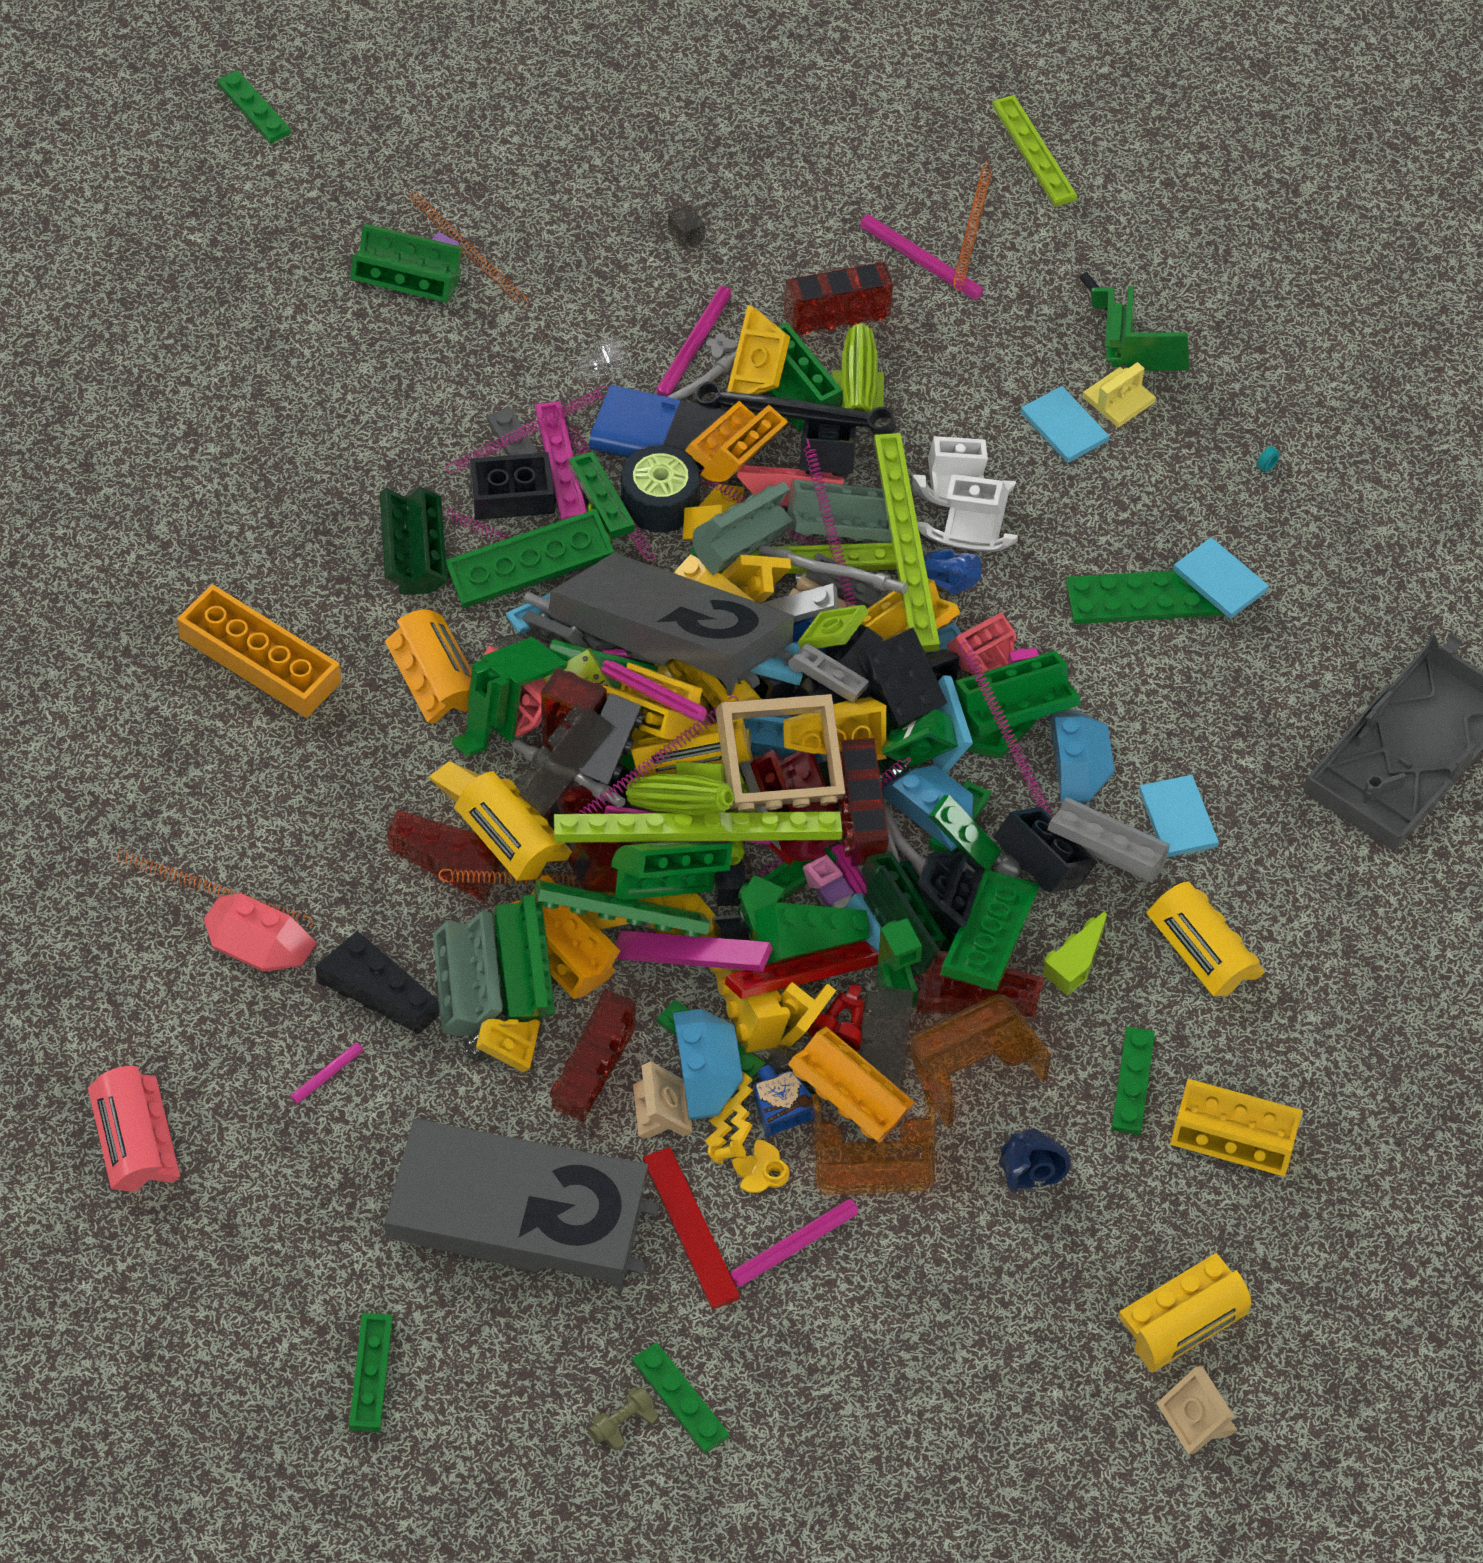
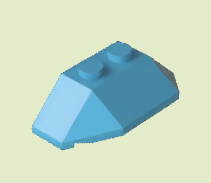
(768, 735)
(1081, 754)
(918, 793)
(707, 1061)

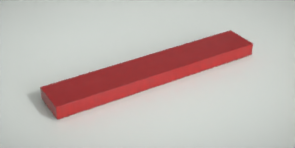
(803, 969)
(691, 1228)

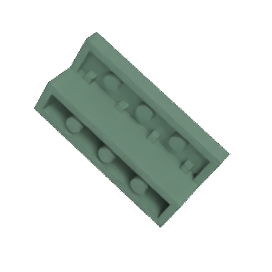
(855, 509)
(742, 528)
(467, 974)

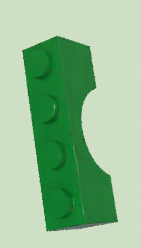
(897, 951)

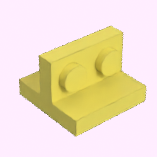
(1120, 394)

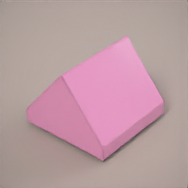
(821, 872)

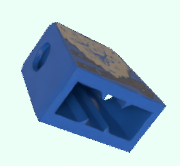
(781, 1100)

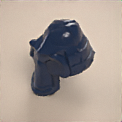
(1031, 1158)

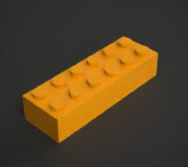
(259, 650)

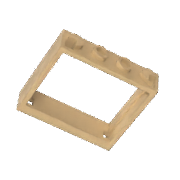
(778, 707)

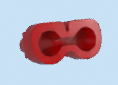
(848, 1032)

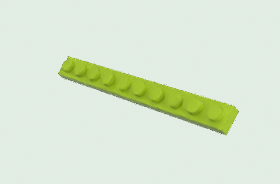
(906, 539)
(706, 827)

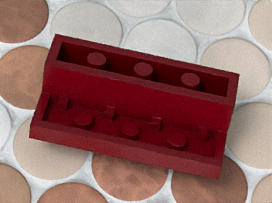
(790, 773)

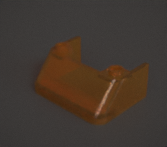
(971, 1036)
(874, 1166)

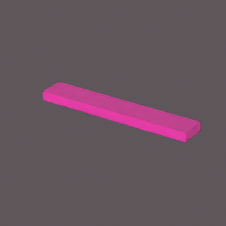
(557, 443)
(693, 950)

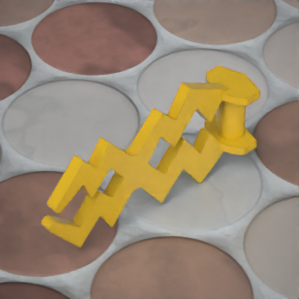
(716, 1141)

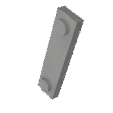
(807, 603)

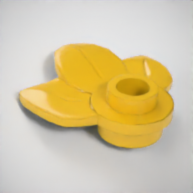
(757, 1168)

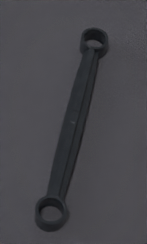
(799, 409)

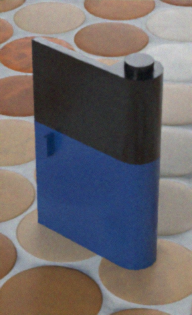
(640, 419)

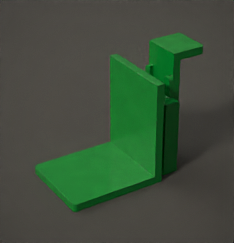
(1124, 346)
(497, 691)

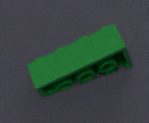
(808, 929)

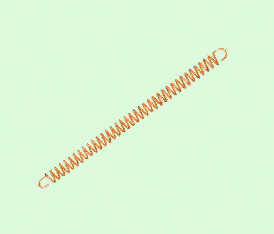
(968, 225)
(475, 250)
(171, 870)
(452, 874)

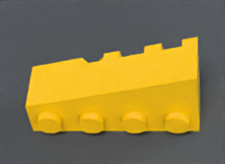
(757, 1019)

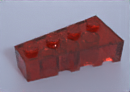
(444, 847)
(949, 996)
(595, 1055)

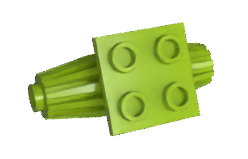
(859, 371)
(692, 790)

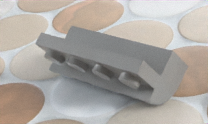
(1110, 839)

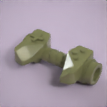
(606, 1427)

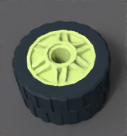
(659, 486)

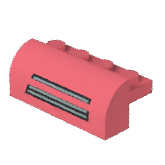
(132, 1129)

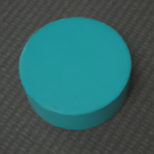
(1268, 459)

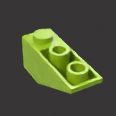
(1072, 962)

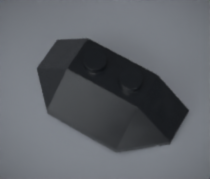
(950, 887)

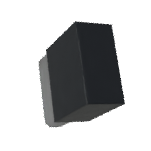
(730, 927)

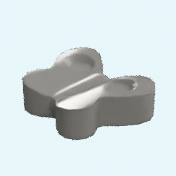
(720, 345)

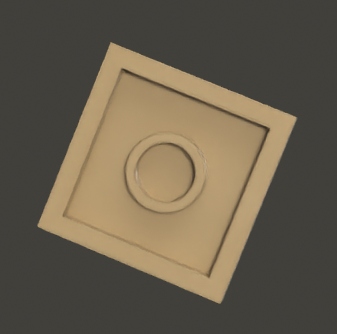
(660, 1102)
(1197, 1411)

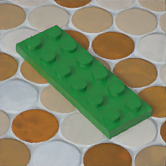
(529, 558)
(1135, 598)
(609, 907)
(992, 930)

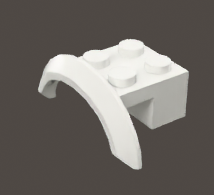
(951, 457)
(973, 516)

